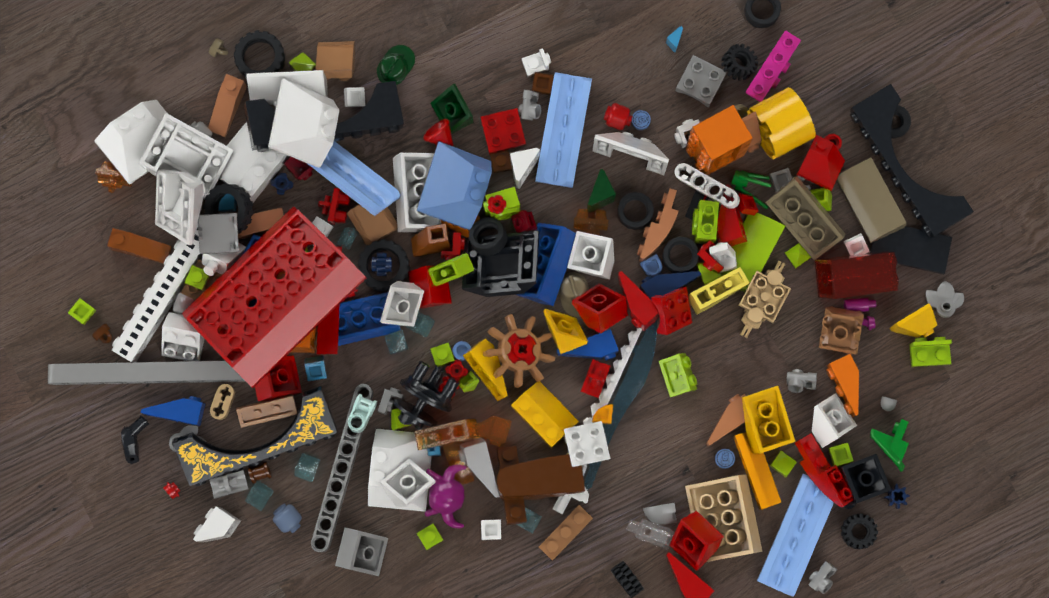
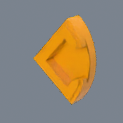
(604, 414)

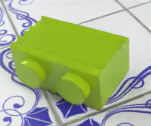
(451, 269)

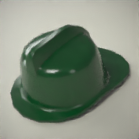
(396, 64)

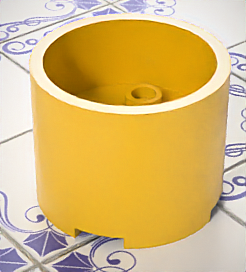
(783, 123)

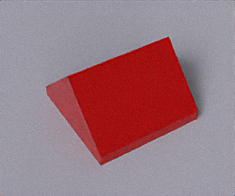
(432, 294)

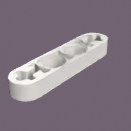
(707, 185)

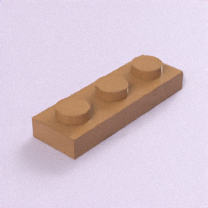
(266, 410)
(565, 532)

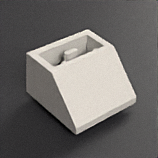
(181, 339)
(218, 525)

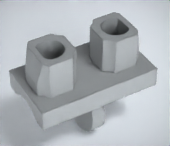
(229, 484)

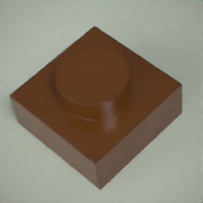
(542, 83)
(501, 161)

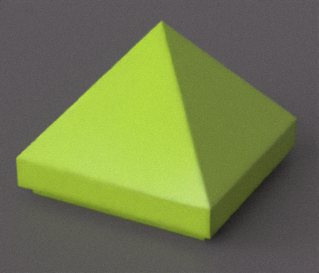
(797, 255)
(468, 382)

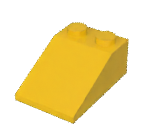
(766, 420)

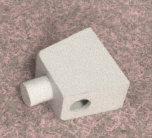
(220, 261)

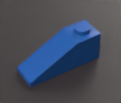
(597, 347)
(182, 410)

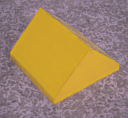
(565, 331)

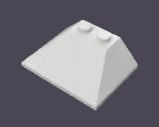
(303, 124)
(129, 136)
(636, 147)
(187, 150)
(178, 203)
(389, 452)

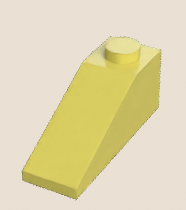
(717, 290)

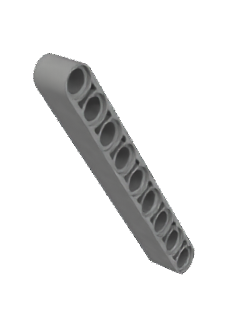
(335, 476)

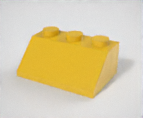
(544, 413)

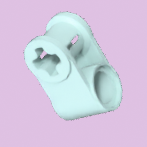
(362, 412)

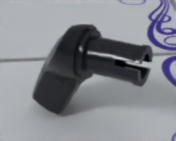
(129, 439)

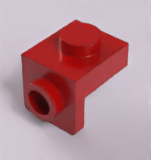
(458, 244)
(710, 263)

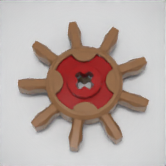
(511, 343)

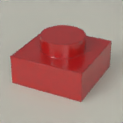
(747, 205)

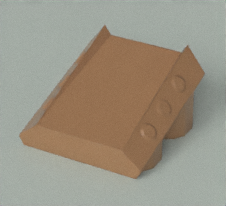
(336, 59)
(372, 227)
(841, 330)

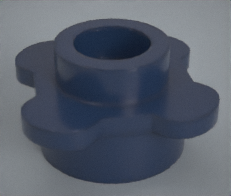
(281, 178)

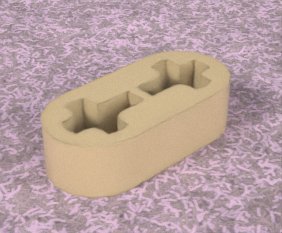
(226, 403)

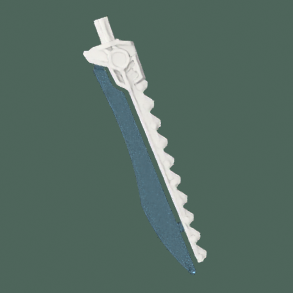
(630, 387)

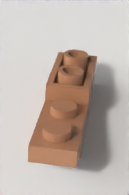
(656, 232)

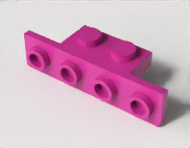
(773, 66)

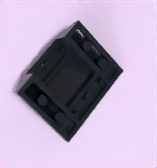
(506, 272)

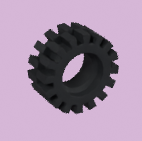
(745, 56)
(870, 526)
(627, 579)

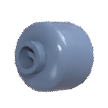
(287, 518)

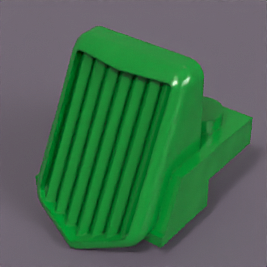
(894, 446)

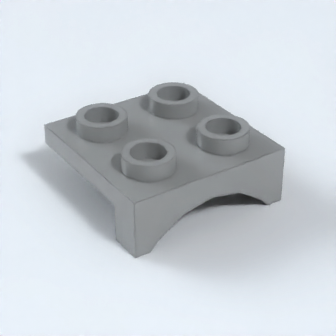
(701, 80)
(218, 233)

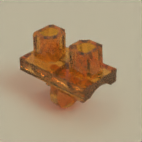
(110, 178)
(591, 225)

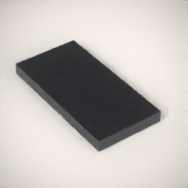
(916, 249)

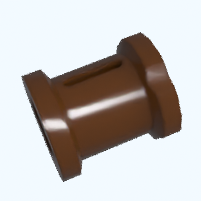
(259, 472)

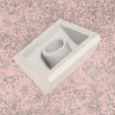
(523, 163)
(406, 483)

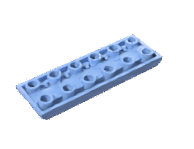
(563, 130)
(357, 180)
(796, 538)

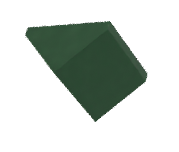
(452, 106)
(602, 193)

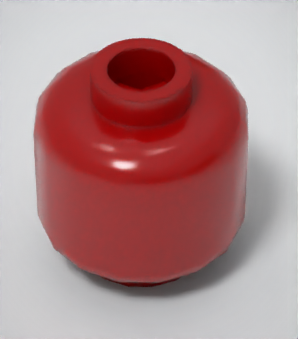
(617, 116)

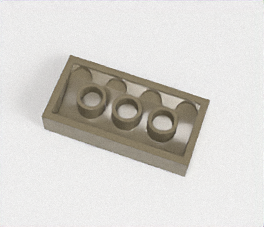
(871, 200)
(805, 218)

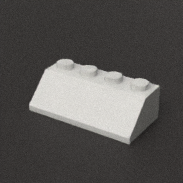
(267, 85)
(409, 179)

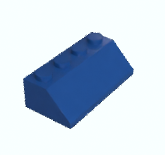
(553, 259)

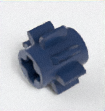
(381, 264)
(902, 496)

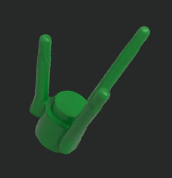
(742, 178)

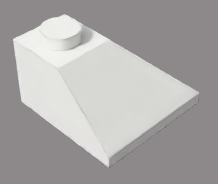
(592, 255)
(402, 304)
(831, 420)

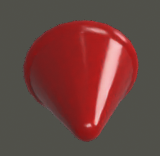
(439, 132)

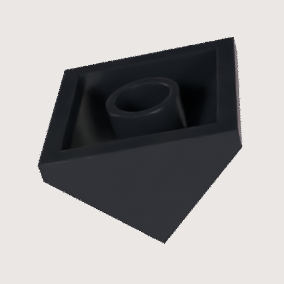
(866, 478)

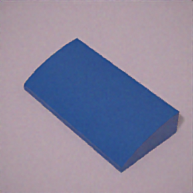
(361, 319)

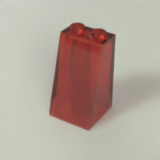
(856, 275)

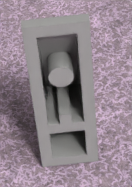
(477, 459)

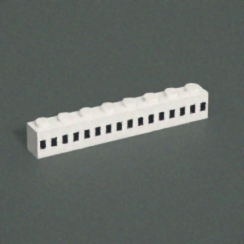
(157, 300)

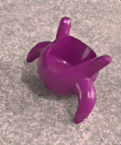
(446, 495)

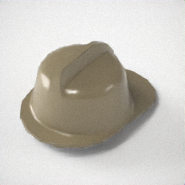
(572, 287)

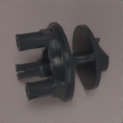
(428, 393)

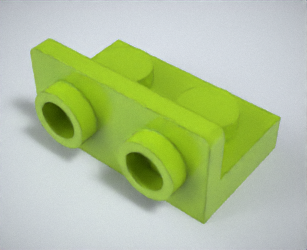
(930, 352)
(678, 374)

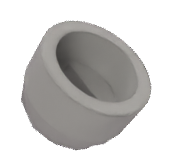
(887, 403)

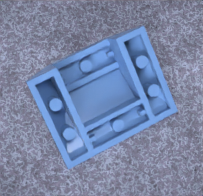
(455, 186)

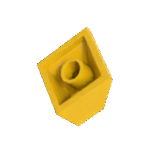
(917, 323)

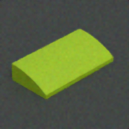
(762, 237)

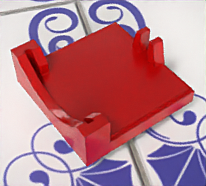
(503, 130)
(673, 310)

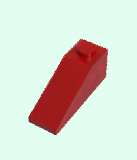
(730, 224)
(639, 305)
(688, 582)

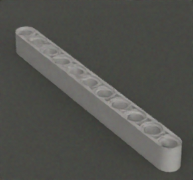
(142, 373)

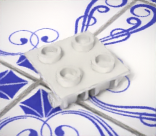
(586, 444)

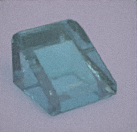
(347, 237)
(422, 325)
(396, 342)
(307, 467)
(259, 495)
(532, 521)

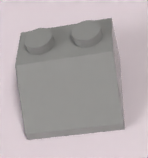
(361, 551)

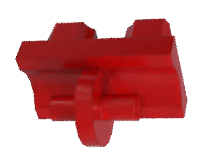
(334, 215)
(595, 378)

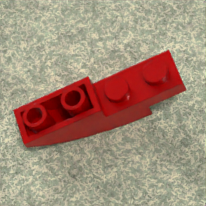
(824, 476)

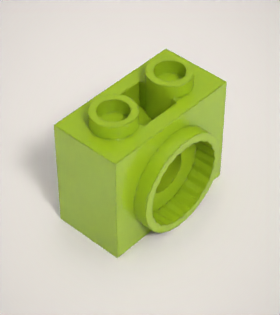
(512, 202)
(705, 221)

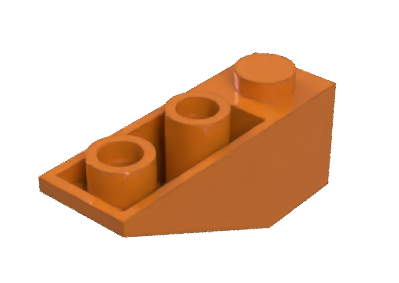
(847, 380)

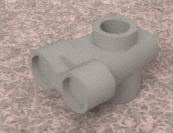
(529, 109)
(798, 379)
(820, 579)

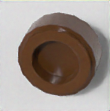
(100, 332)

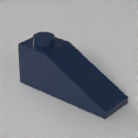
(667, 283)

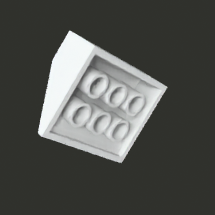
(251, 168)

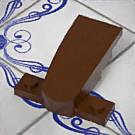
(534, 480)

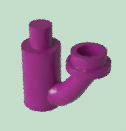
(861, 305)

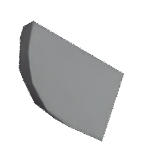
(182, 303)
(661, 514)

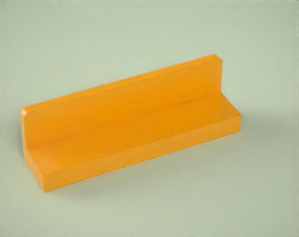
(757, 473)

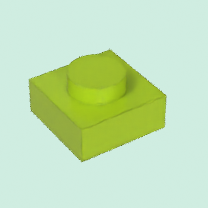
(197, 278)
(82, 311)
(442, 354)
(840, 454)
(430, 536)

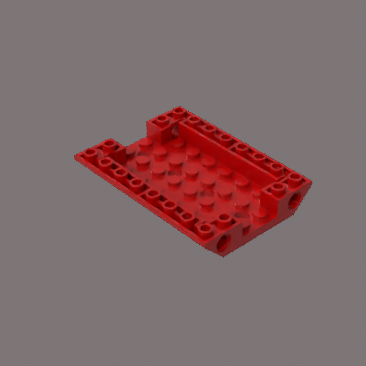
(284, 307)

